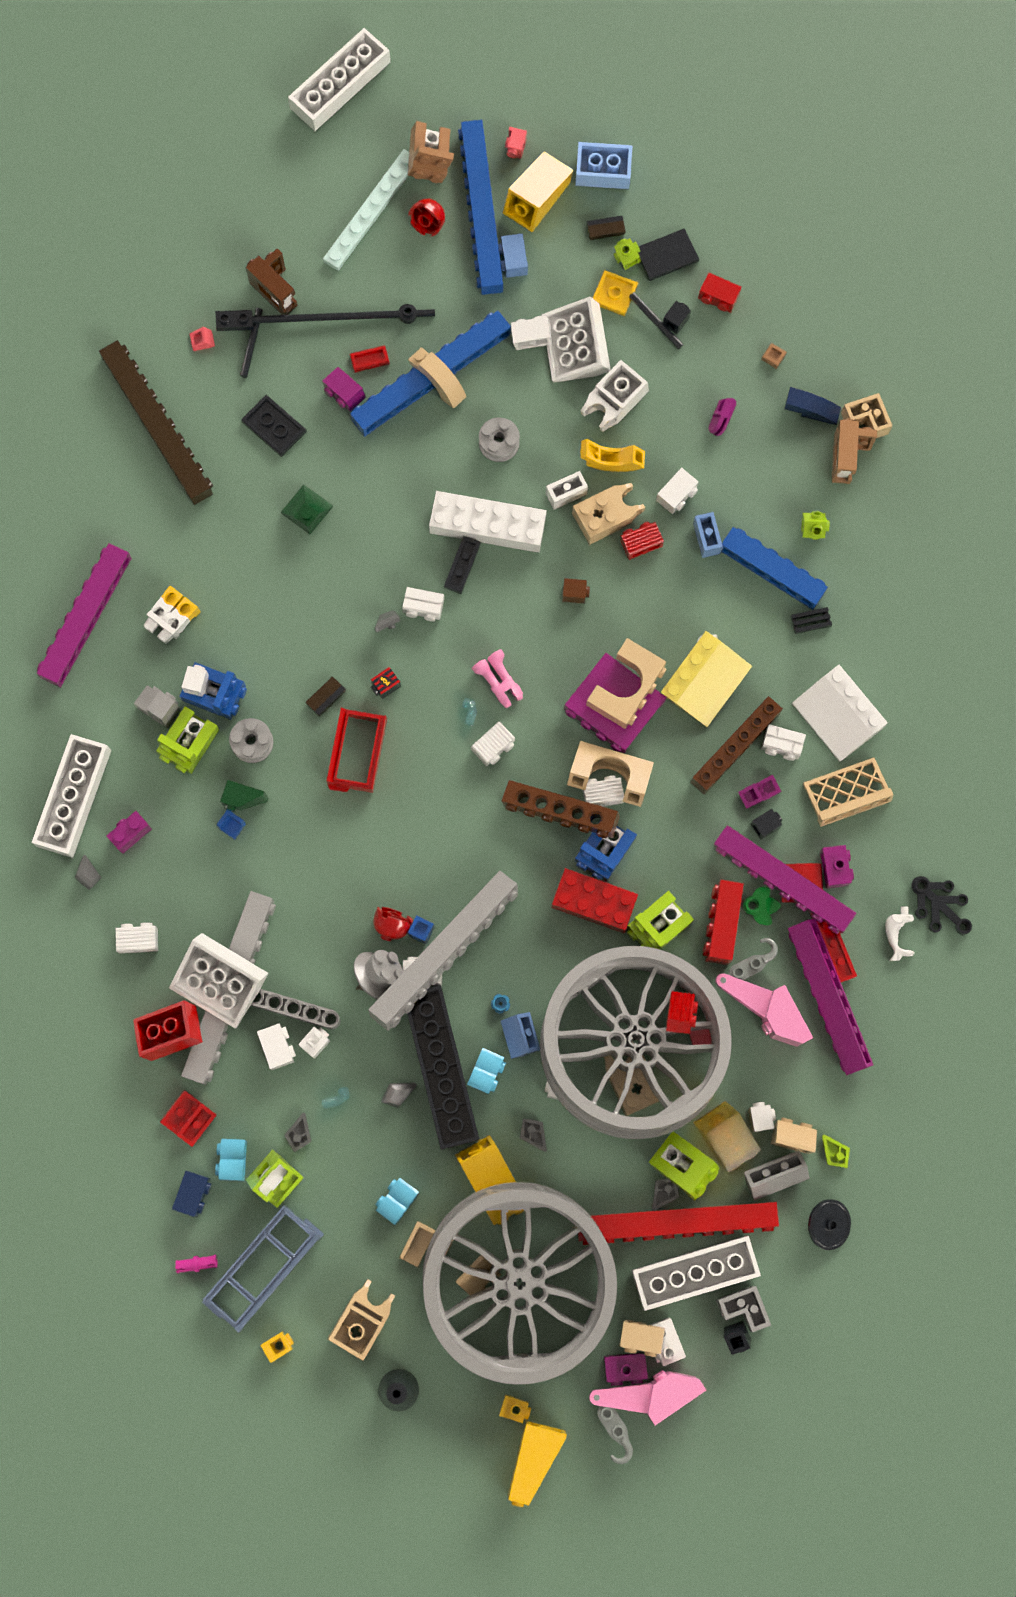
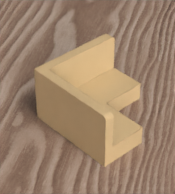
(418, 1244)

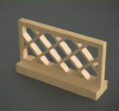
(854, 806)

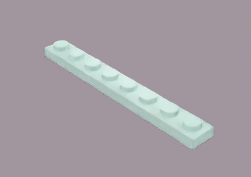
(368, 212)

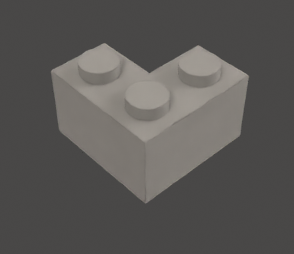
(158, 705)
(747, 1303)

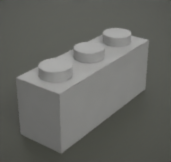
(776, 1175)

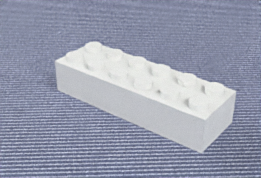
(339, 79)
(487, 521)
(71, 796)
(695, 1273)

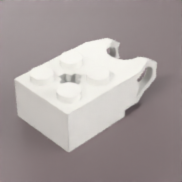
(612, 399)

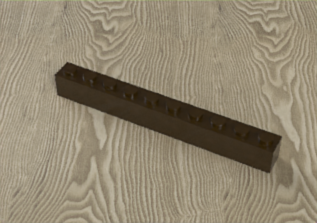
(156, 423)

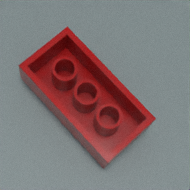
(594, 900)
(724, 922)

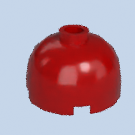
(427, 216)
(391, 923)

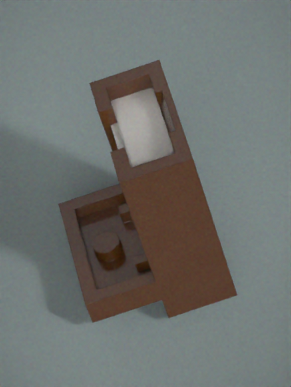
(266, 279)

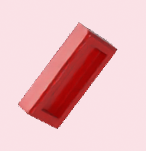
(369, 358)

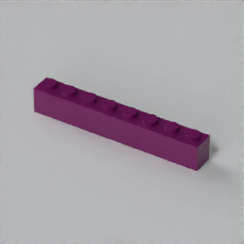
(84, 615)
(784, 879)
(830, 997)

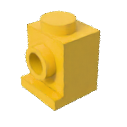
(270, 1349)
(509, 1402)

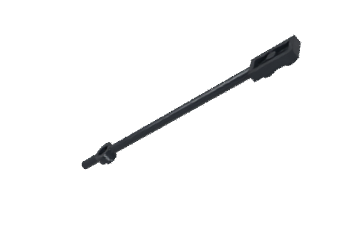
(244, 319)

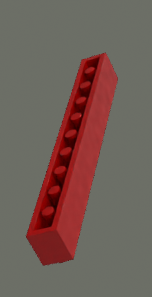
(686, 1222)

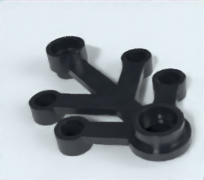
(939, 903)

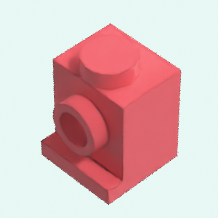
(516, 142)

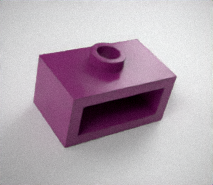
(343, 389)
(128, 832)
(836, 866)
(625, 1368)

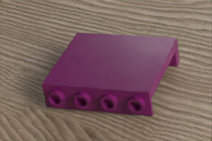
(622, 683)

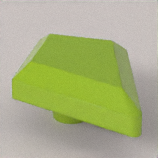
(835, 1152)

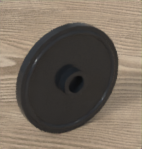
(829, 1224)

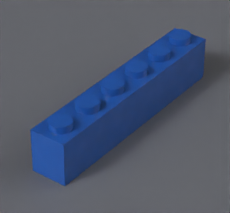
(773, 568)

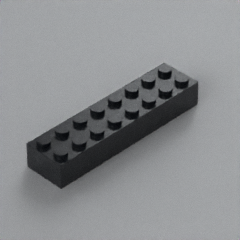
(442, 1071)

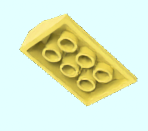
(706, 679)

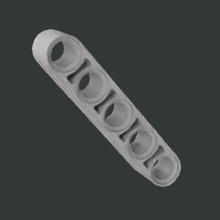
(304, 1008)

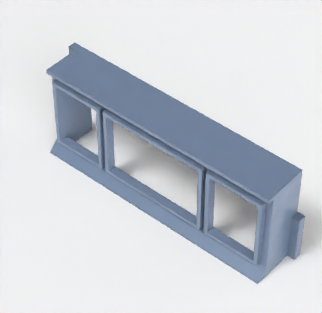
(294, 1259)

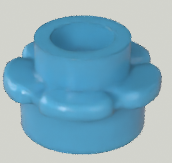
(500, 998)

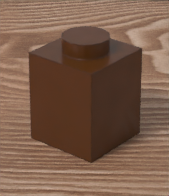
(575, 590)

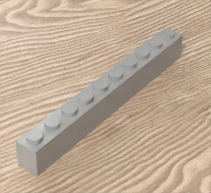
(443, 951)
(213, 1030)

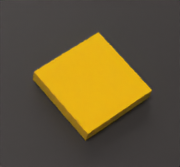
(614, 292)

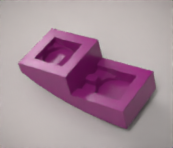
(759, 792)

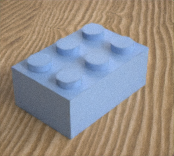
(603, 165)

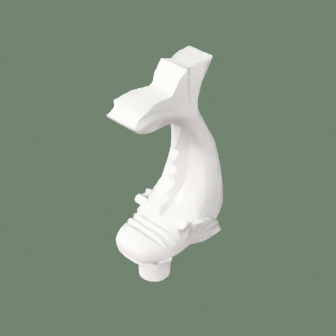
(892, 926)

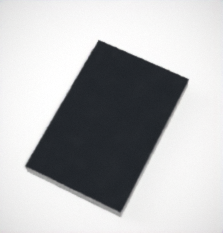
(667, 254)
(273, 425)

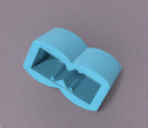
(486, 1071)
(232, 1159)
(396, 1201)

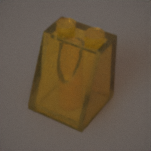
(727, 1136)

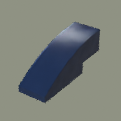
(812, 406)

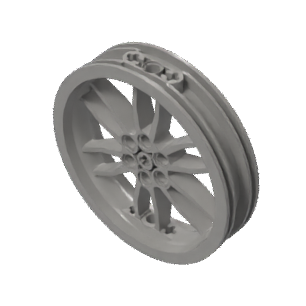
(594, 971)
(521, 1367)

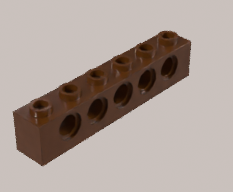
(736, 745)
(516, 791)

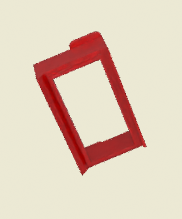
(344, 785)

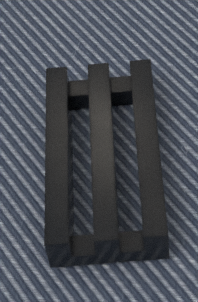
(826, 616)

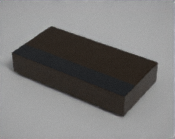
(606, 227)
(325, 696)

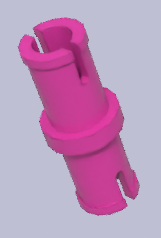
(196, 1264)

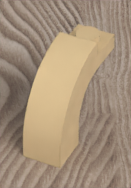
(440, 375)

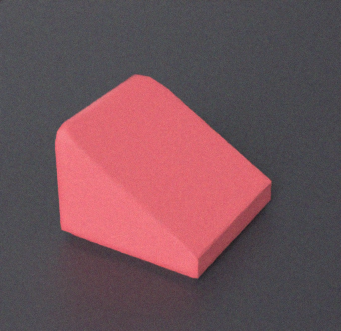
(202, 339)
(700, 1037)

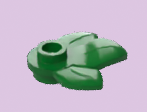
(763, 906)

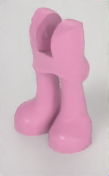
(496, 661)

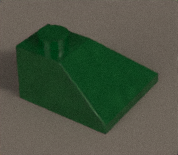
(306, 509)
(241, 796)

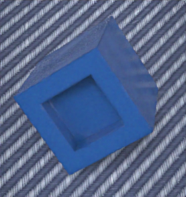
(231, 824)
(421, 929)

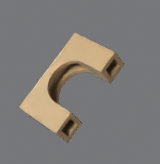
(621, 709)
(593, 757)

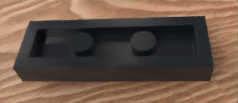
(462, 565)

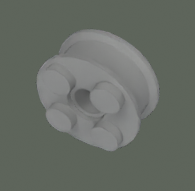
(502, 429)
(242, 732)

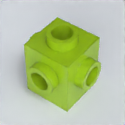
(627, 253)
(814, 525)

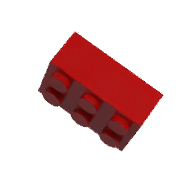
(167, 1030)

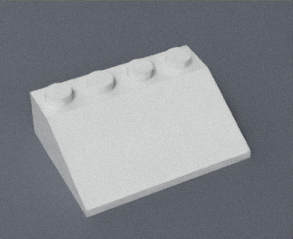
(577, 341)
(839, 713)
(218, 980)

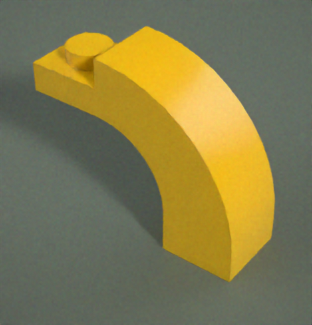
(612, 459)

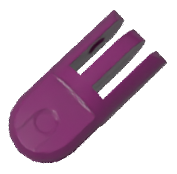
(722, 416)

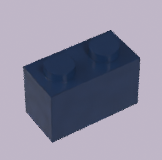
(191, 1194)

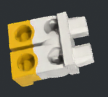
(171, 614)

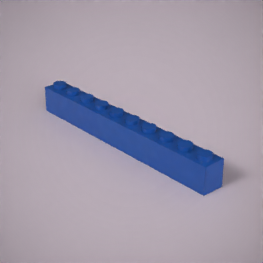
(482, 208)
(415, 384)

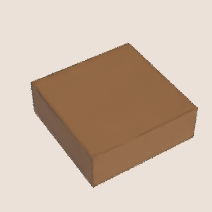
(773, 355)

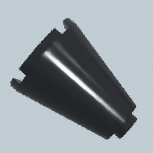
(404, 1382)

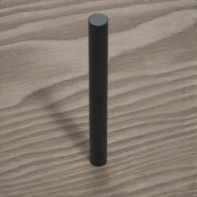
(651, 315)
(250, 346)

